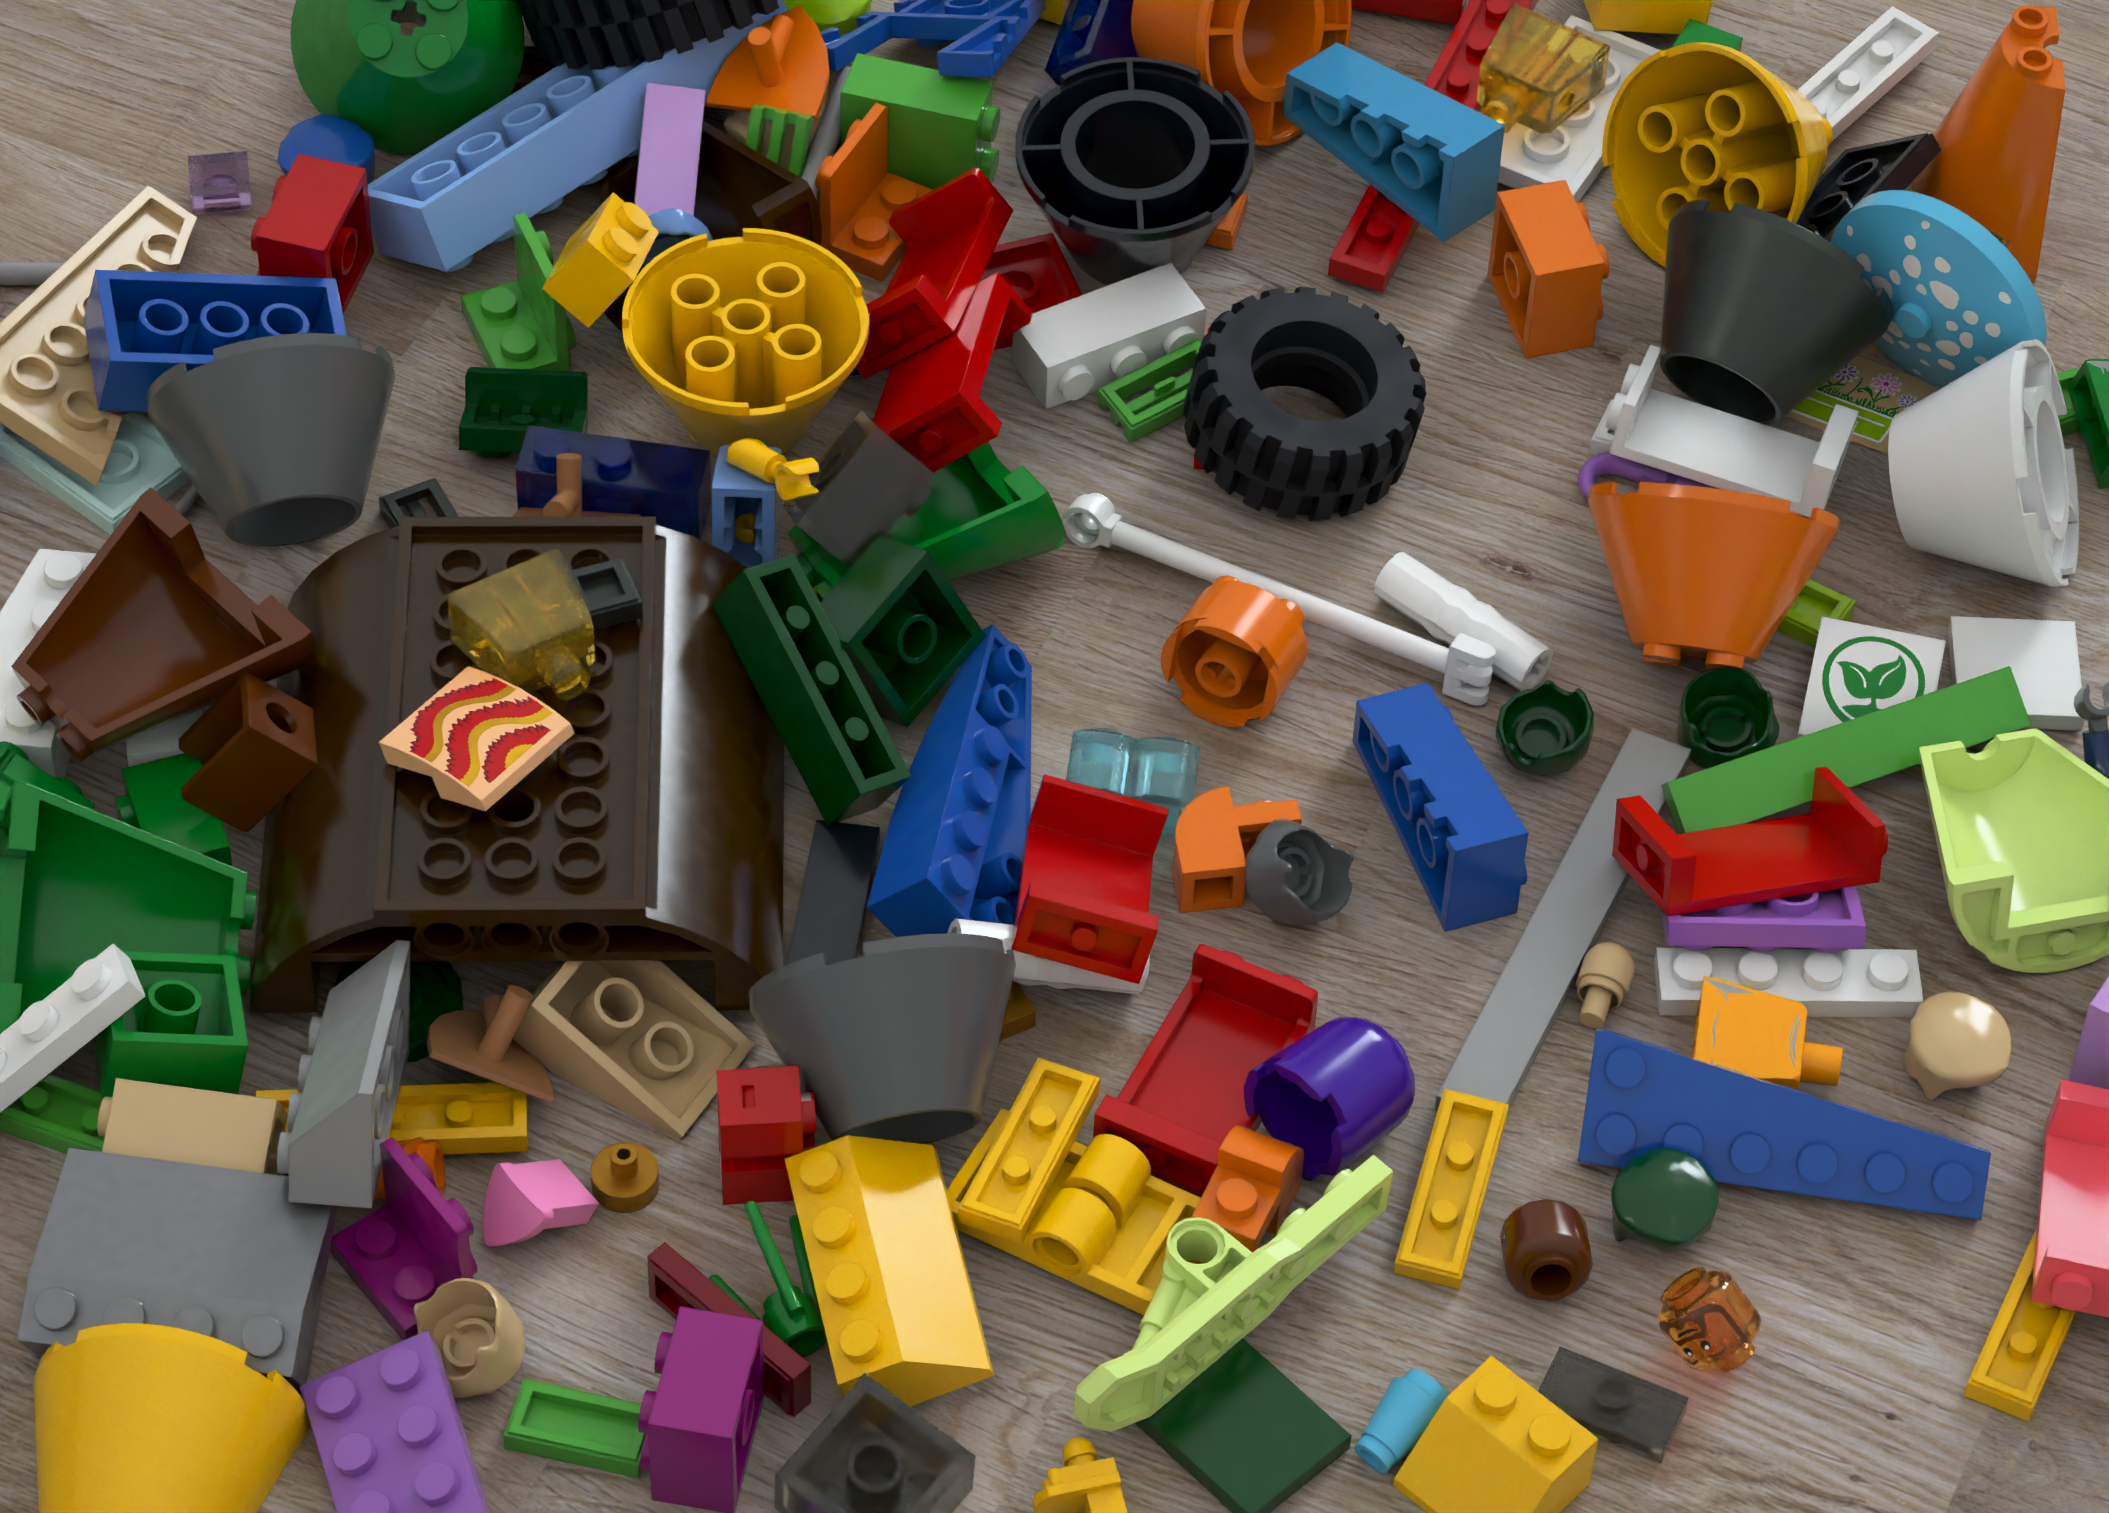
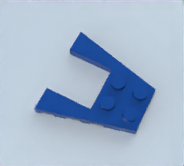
(983, 32)

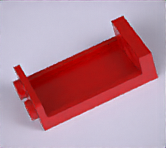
(948, 248)
(934, 393)
(1195, 1068)

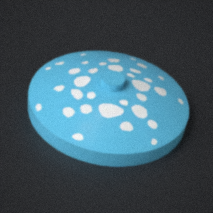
(1948, 280)

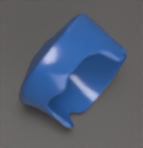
(329, 139)

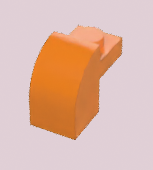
(1214, 847)
(1252, 1185)

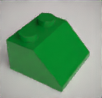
(183, 1029)

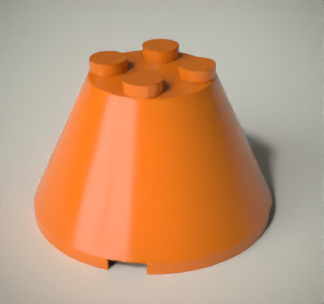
(1705, 567)

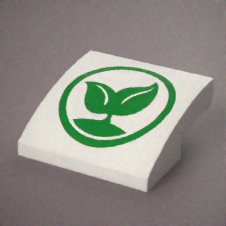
(1866, 670)

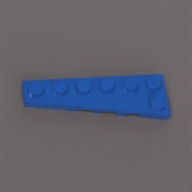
(1769, 1133)

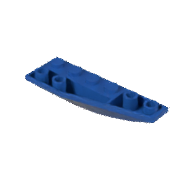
(967, 806)

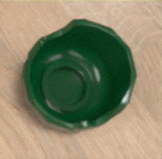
(1545, 729)

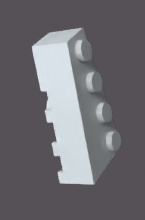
(22, 616)

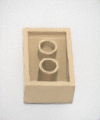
(632, 1038)

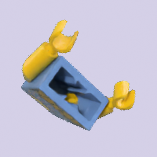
(749, 496)

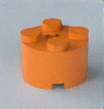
(1235, 652)

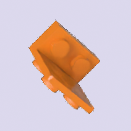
(861, 197)

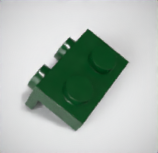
(508, 400)

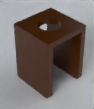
(253, 752)

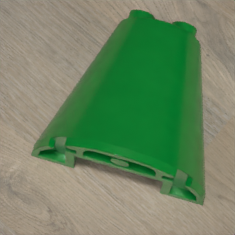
(969, 523)
(92, 881)

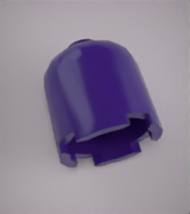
(1333, 1092)

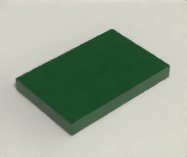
(1247, 1432)

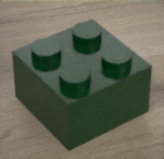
(901, 626)

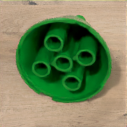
(401, 85)

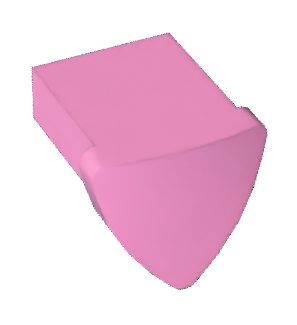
(533, 1198)

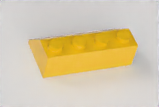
(888, 1267)

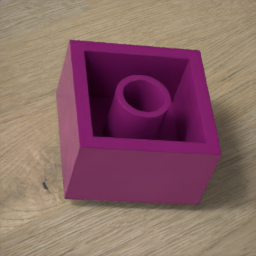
(703, 1409)

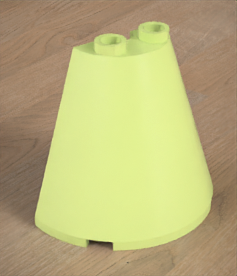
(2022, 849)

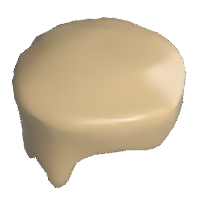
(1956, 1043)
(475, 1334)

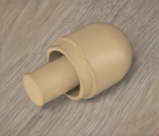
(1603, 982)

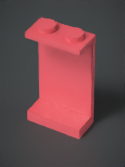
(2074, 1203)

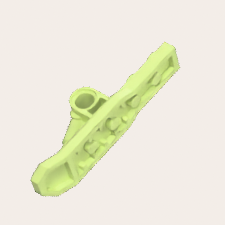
(1215, 1304)

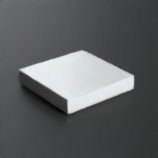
(2040, 657)

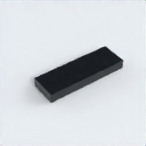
(835, 892)

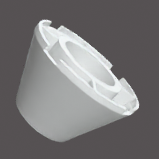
(1987, 470)

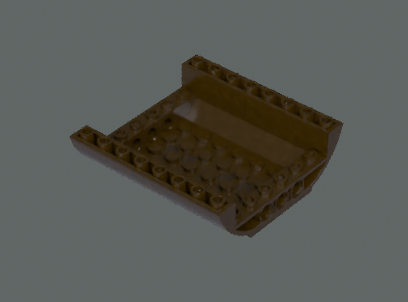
(642, 828)

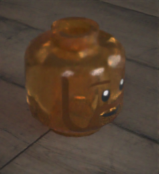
(1709, 1320)

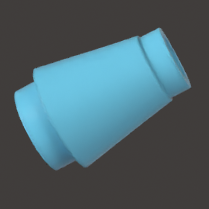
(1400, 1420)

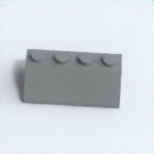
(349, 1085)

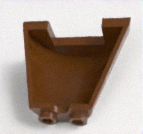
(150, 637)

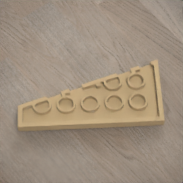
(44, 345)

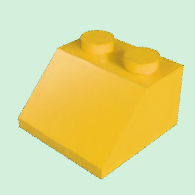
(1498, 1450)

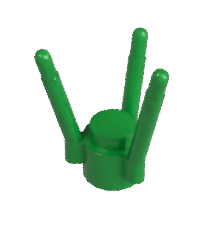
(788, 1311)

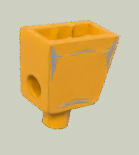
(1760, 1036)

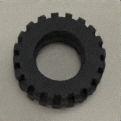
(1293, 460)

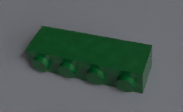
(810, 689)

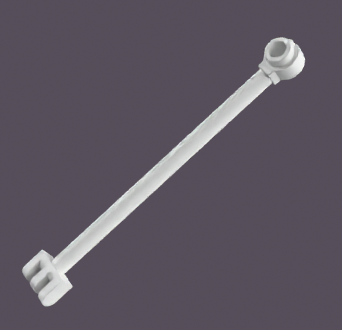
(1466, 662)

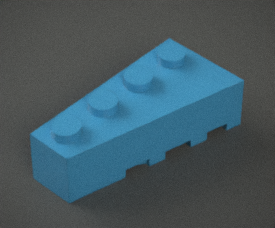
(1399, 137)

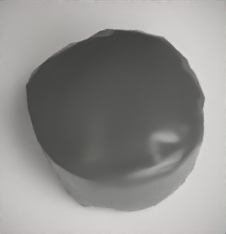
(1297, 874)

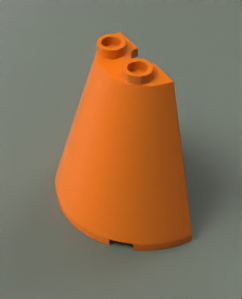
(2004, 137)

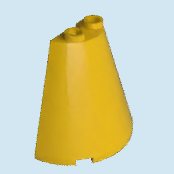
(159, 1424)

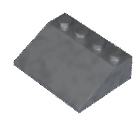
(180, 1252)

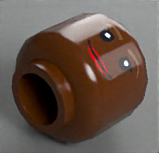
(1546, 1250)

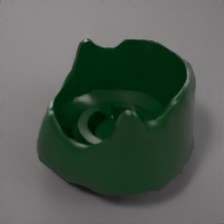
(1726, 716)
(1663, 1200)

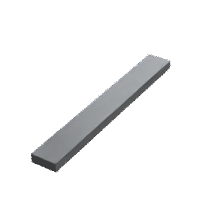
(1561, 929)

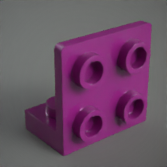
(408, 1244)

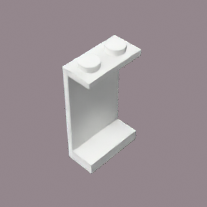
(1725, 447)

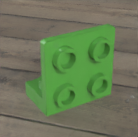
(518, 321)

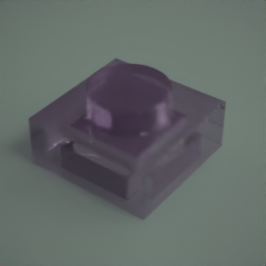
(219, 182)

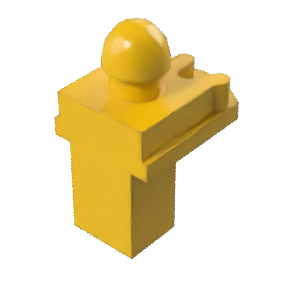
(1082, 1484)

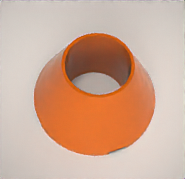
(1243, 47)

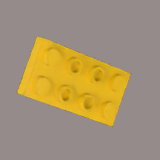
(1099, 1222)

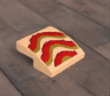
(476, 738)

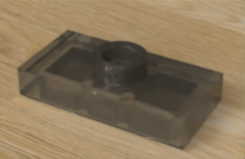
(1614, 1404)

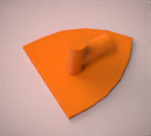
(775, 66)

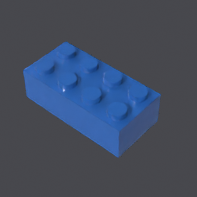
(154, 320)

